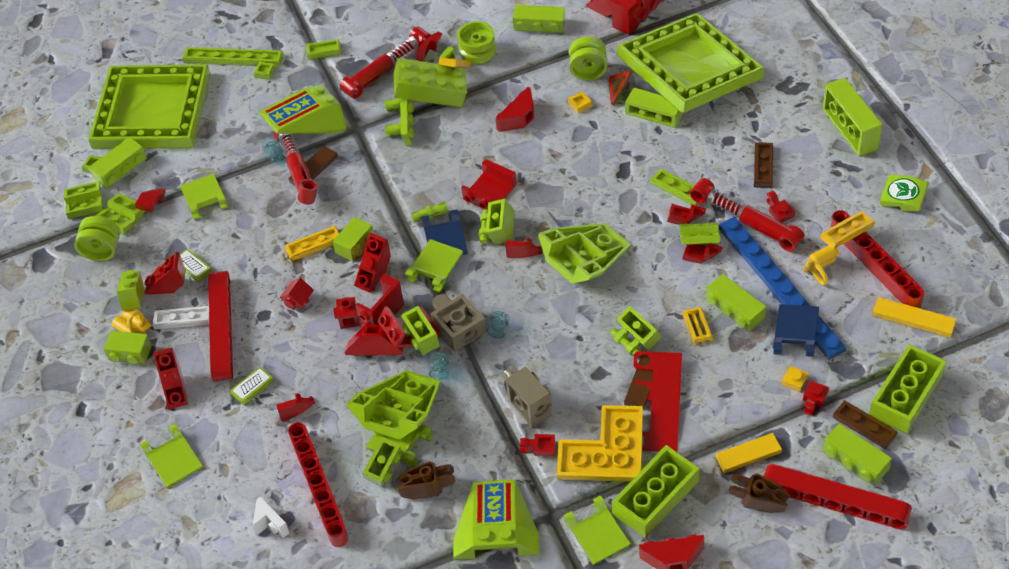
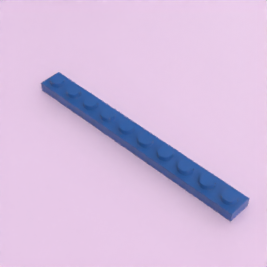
(777, 282)

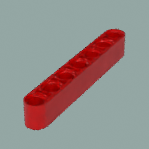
(882, 265)
(220, 326)
(319, 491)
(841, 497)

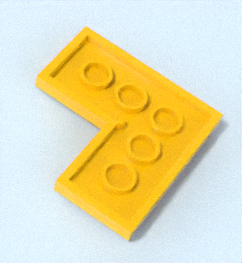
(612, 457)

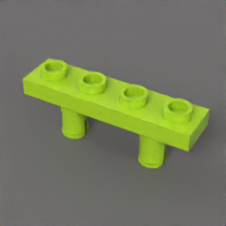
(404, 127)

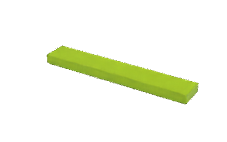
(232, 56)

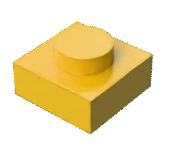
(795, 378)

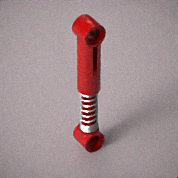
(355, 85)
(299, 171)
(787, 236)

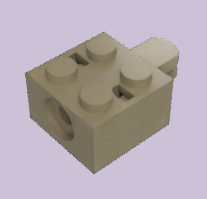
(457, 320)
(527, 395)

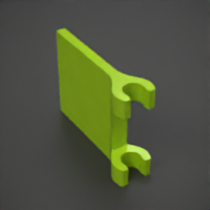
(203, 193)
(435, 262)
(406, 443)
(172, 459)
(597, 533)

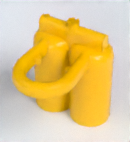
(820, 260)
(131, 321)

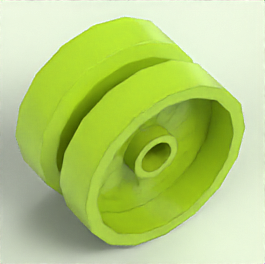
(476, 42)
(587, 58)
(97, 238)

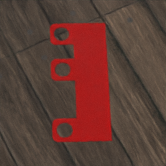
(664, 399)

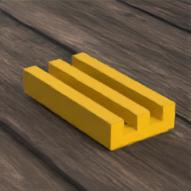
(701, 338)

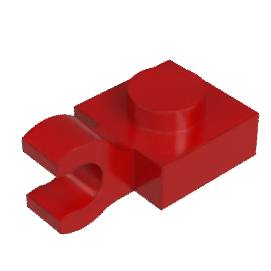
(779, 209)
(814, 395)
(541, 444)

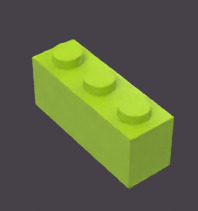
(539, 18)
(652, 108)
(117, 162)
(735, 302)
(856, 454)

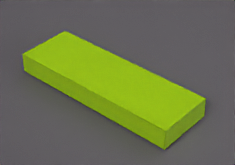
(673, 185)

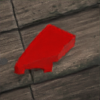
(430, 43)
(148, 200)
(684, 215)
(521, 249)
(699, 253)
(294, 407)

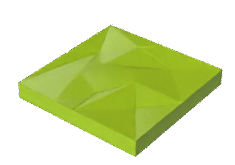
(690, 62)
(151, 105)

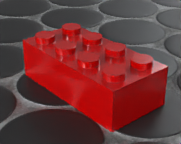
(630, 13)

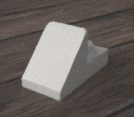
(267, 517)

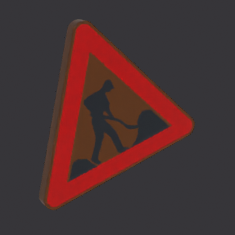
(617, 84)

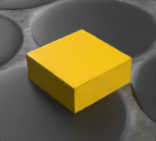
(579, 102)

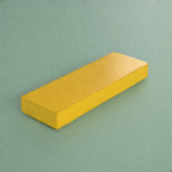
(454, 62)
(847, 229)
(311, 243)
(748, 453)

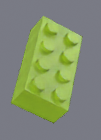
(430, 82)
(852, 116)
(907, 388)
(655, 491)

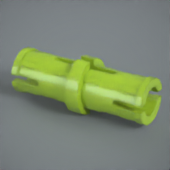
(432, 211)

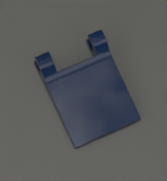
(447, 233)
(796, 326)

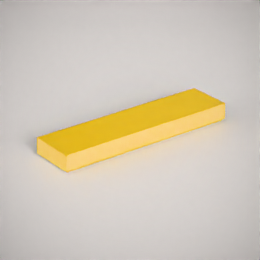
(914, 317)

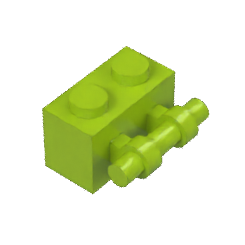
(497, 222)
(639, 328)

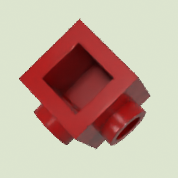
(296, 294)
(346, 312)

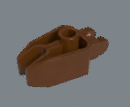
(425, 480)
(759, 493)

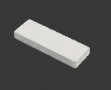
(181, 317)

